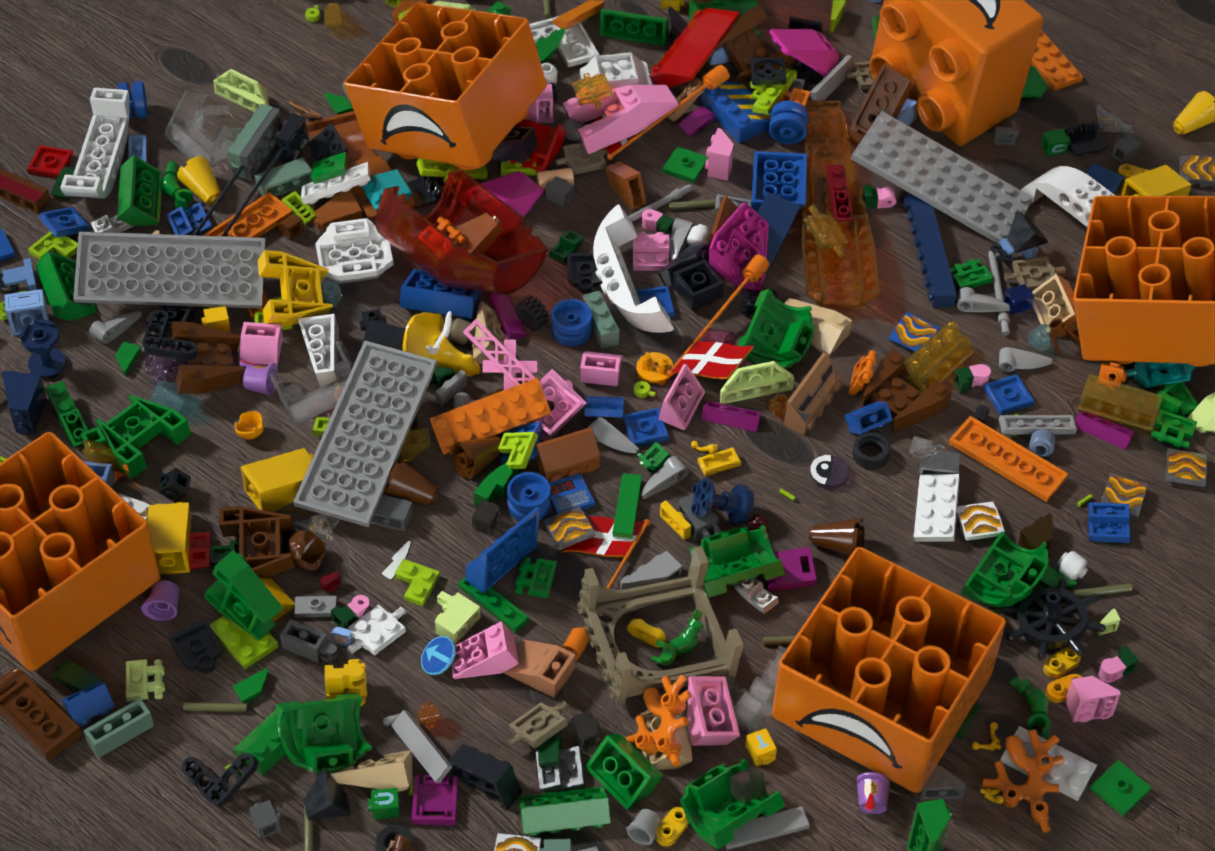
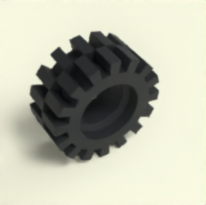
(532, 312)

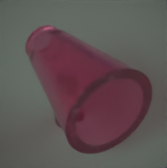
(717, 335)

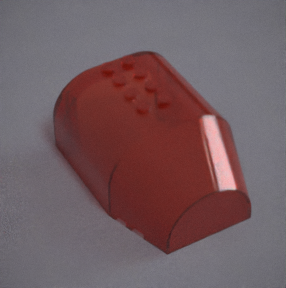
(500, 269)

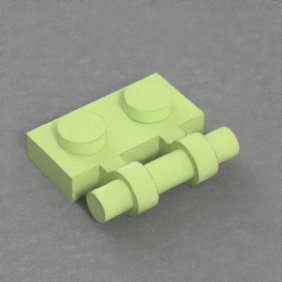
(137, 679)

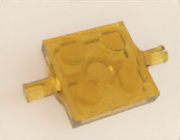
(592, 89)
(826, 231)

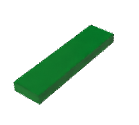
(627, 505)
(496, 606)

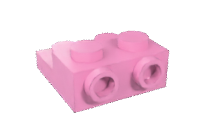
(650, 251)

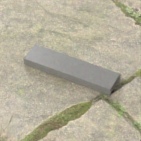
(832, 80)
(1030, 423)
(421, 746)
(769, 827)

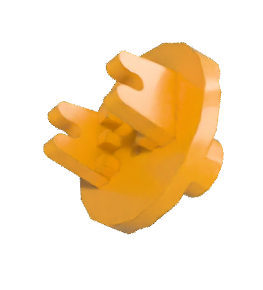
(657, 362)

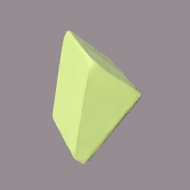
(1111, 622)

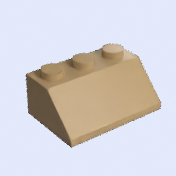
(1055, 300)
(659, 759)

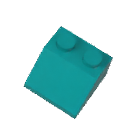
(381, 181)

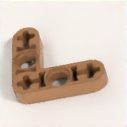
(688, 88)

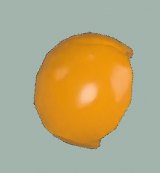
(250, 425)

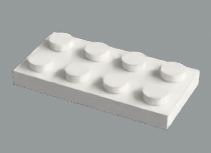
(354, 176)
(936, 508)
(1070, 776)

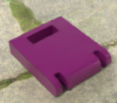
(793, 571)
(434, 798)

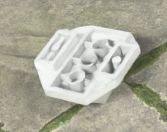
(619, 69)
(353, 251)

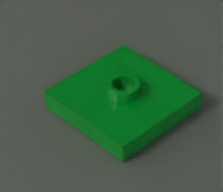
(685, 164)
(329, 167)
(1120, 788)

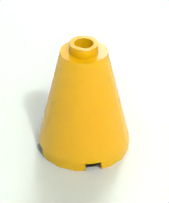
(1196, 114)
(200, 179)

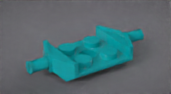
(1150, 373)

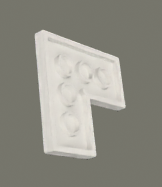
(576, 44)

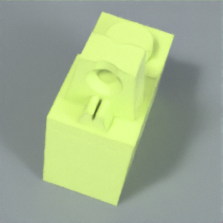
(458, 617)

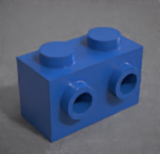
(868, 417)
(88, 703)

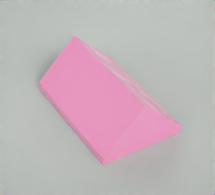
(682, 399)

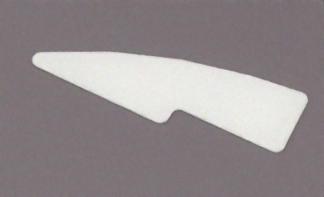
(390, 571)

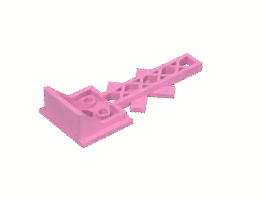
(555, 389)

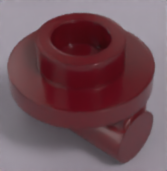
(757, 521)
(330, 582)

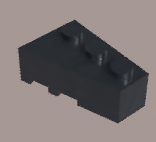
(487, 773)

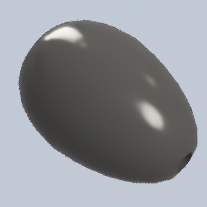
(571, 127)

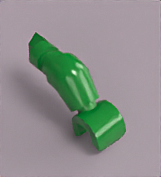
(171, 187)
(682, 644)
(1038, 705)

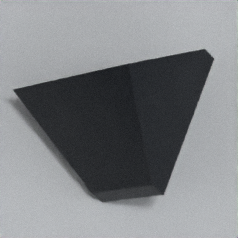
(1024, 234)
(326, 798)

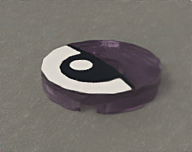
(829, 472)

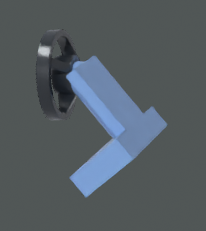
(1005, 249)
(18, 275)

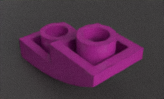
(696, 120)

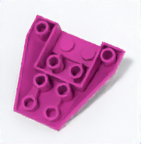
(808, 47)
(516, 191)
(737, 243)

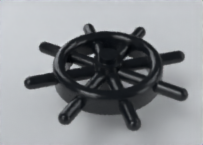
(1053, 618)

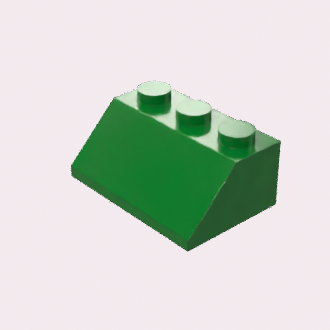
(263, 743)
(623, 770)

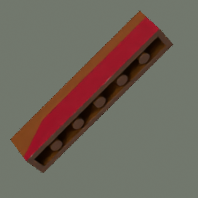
(23, 192)

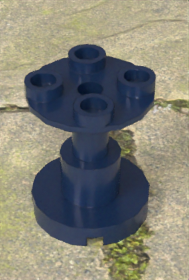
(41, 339)
(736, 503)

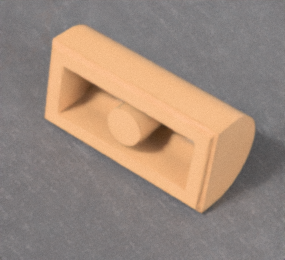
(547, 176)

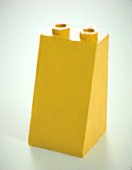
(1157, 182)
(275, 480)
(170, 536)

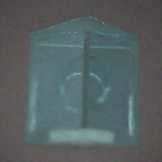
(167, 395)

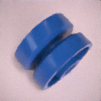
(137, 99)
(788, 122)
(571, 322)
(526, 493)

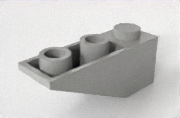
(660, 569)

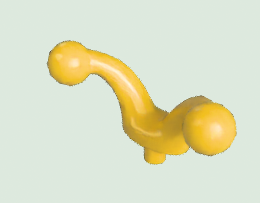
(710, 448)
(995, 741)
(989, 795)

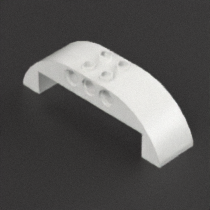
(102, 146)
(1069, 189)
(612, 271)

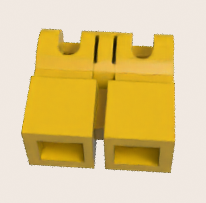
(346, 680)

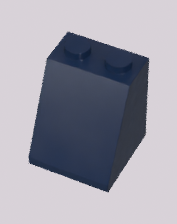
(25, 399)

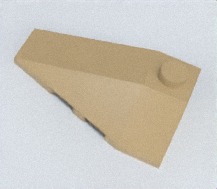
(490, 320)
(830, 326)
(390, 772)

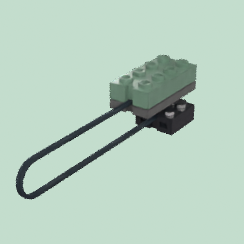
(255, 146)

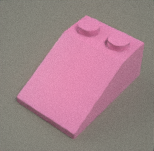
(710, 712)

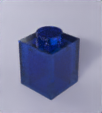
(1019, 298)

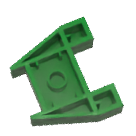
(136, 427)
(242, 596)

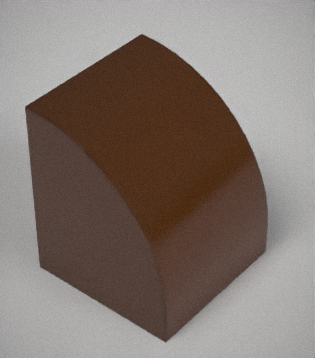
(291, 226)

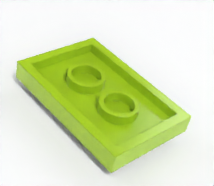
(241, 644)

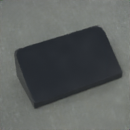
(799, 23)
(803, 70)

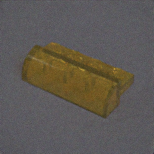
(938, 357)
(1120, 402)

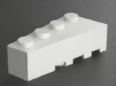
(320, 338)

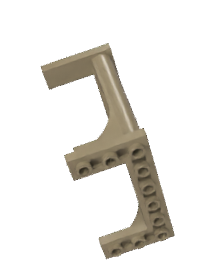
(617, 669)

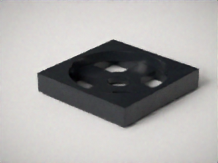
(768, 78)

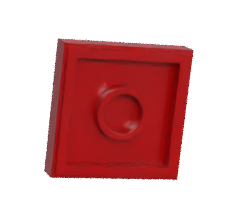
(49, 161)

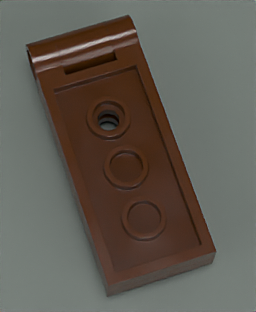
(886, 95)
(35, 715)

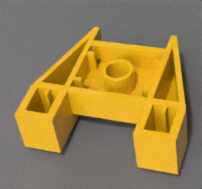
(299, 288)

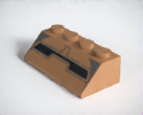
(812, 395)

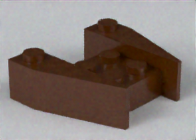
(743, 44)
(214, 363)
(904, 401)
(258, 538)

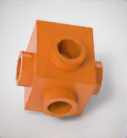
(1113, 368)

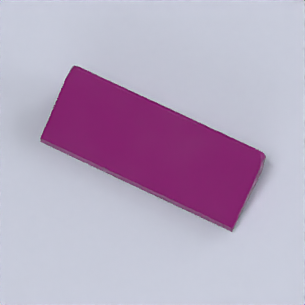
(507, 316)
(731, 416)
(1104, 429)

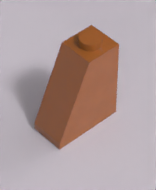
(627, 184)
(338, 209)
(479, 233)

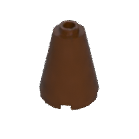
(474, 455)
(410, 485)
(839, 535)

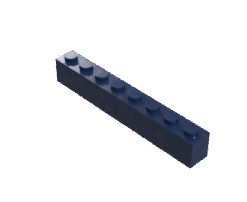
(930, 252)

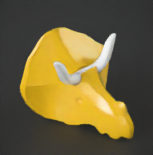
(427, 337)

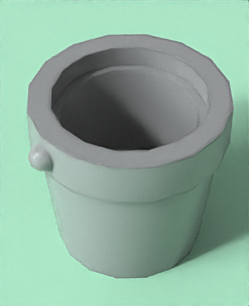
(644, 827)

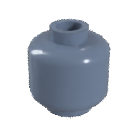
(1042, 443)

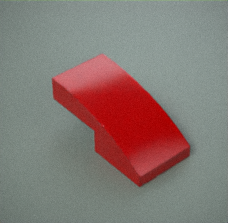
(199, 550)

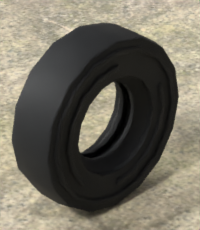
(391, 832)

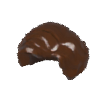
(307, 550)

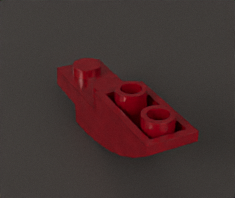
(838, 193)

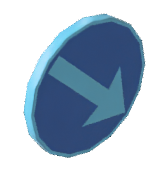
(438, 655)

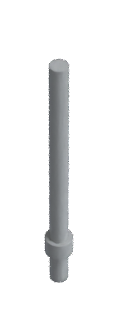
(675, 195)
(1003, 318)

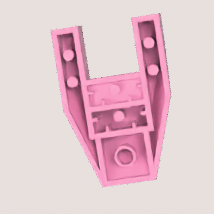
(626, 114)

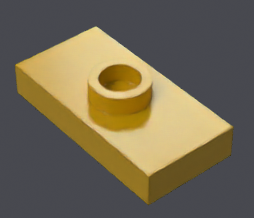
(719, 461)
(675, 520)

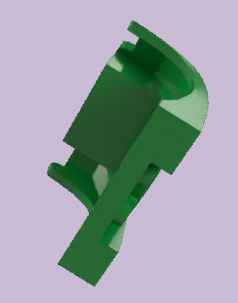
(778, 332)
(738, 556)
(1006, 573)
(322, 732)
(714, 809)

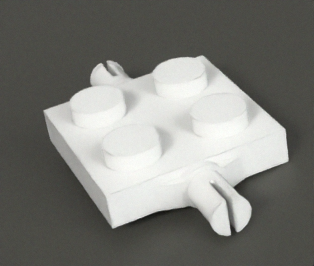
(376, 630)

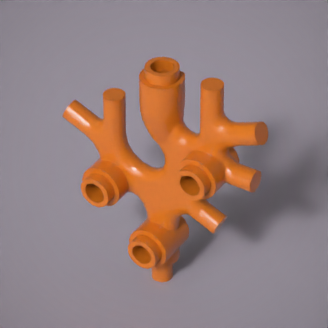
(665, 707)
(1035, 786)

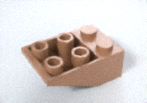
(543, 666)

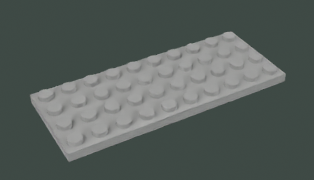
(940, 177)
(168, 270)
(365, 433)

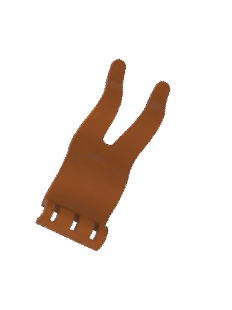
(357, 153)

